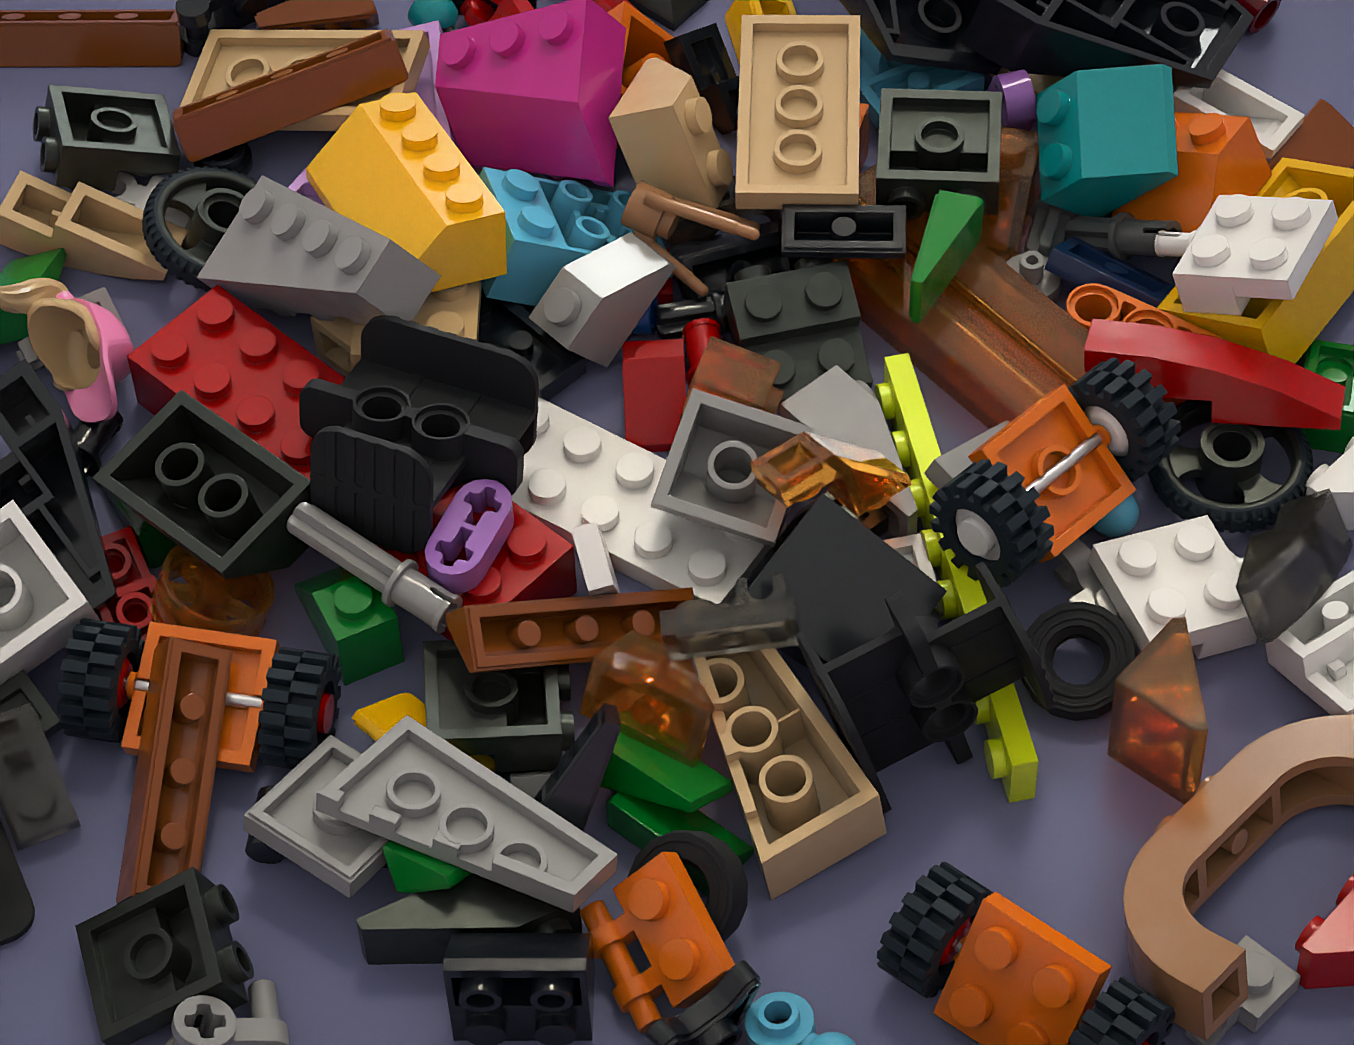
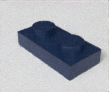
(1084, 264)

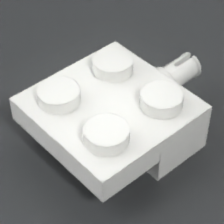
(1247, 251)
(1176, 575)
(1320, 649)

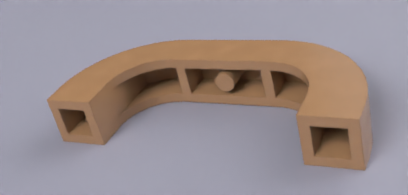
(1205, 844)

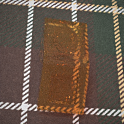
(851, 473)

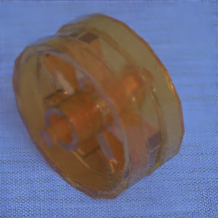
(211, 597)

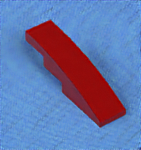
(1239, 380)

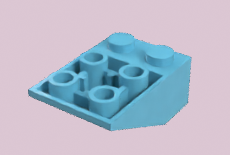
(549, 228)

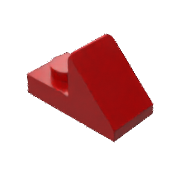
(653, 392)

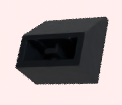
(520, 987)

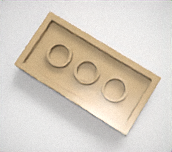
(244, 55)
(798, 111)

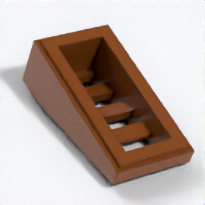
(318, 15)

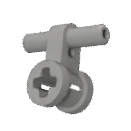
(222, 1027)

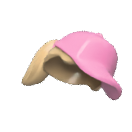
(76, 342)

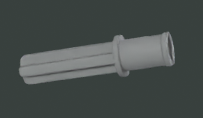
(396, 580)

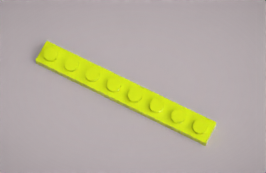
(1009, 747)

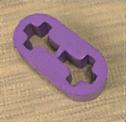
(1017, 99)
(480, 541)

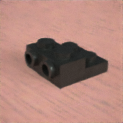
(102, 131)
(938, 144)
(799, 319)
(498, 711)
(161, 951)

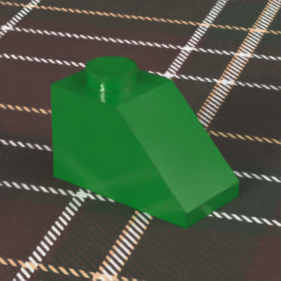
(352, 623)

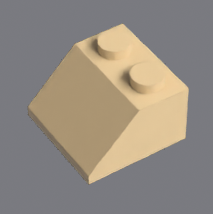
(671, 136)

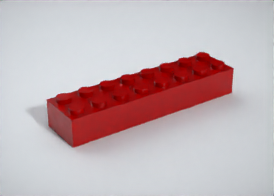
(254, 382)

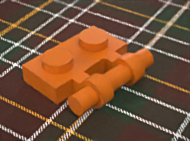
(674, 933)

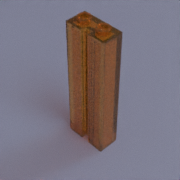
(986, 337)

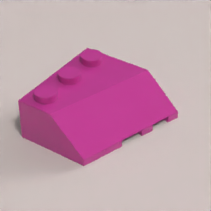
(536, 91)

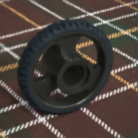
(210, 200)
(1229, 471)

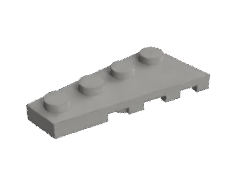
(462, 813)

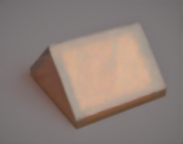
(1160, 714)

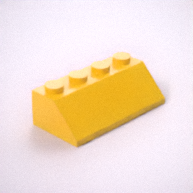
(413, 185)
(1291, 326)

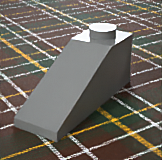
(852, 414)

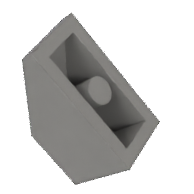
(602, 297)

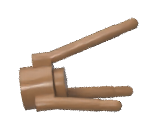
(657, 213)

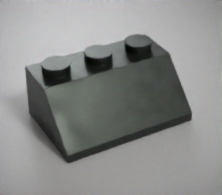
(209, 490)

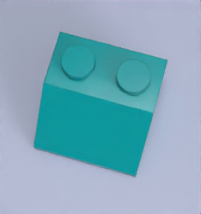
(1106, 137)

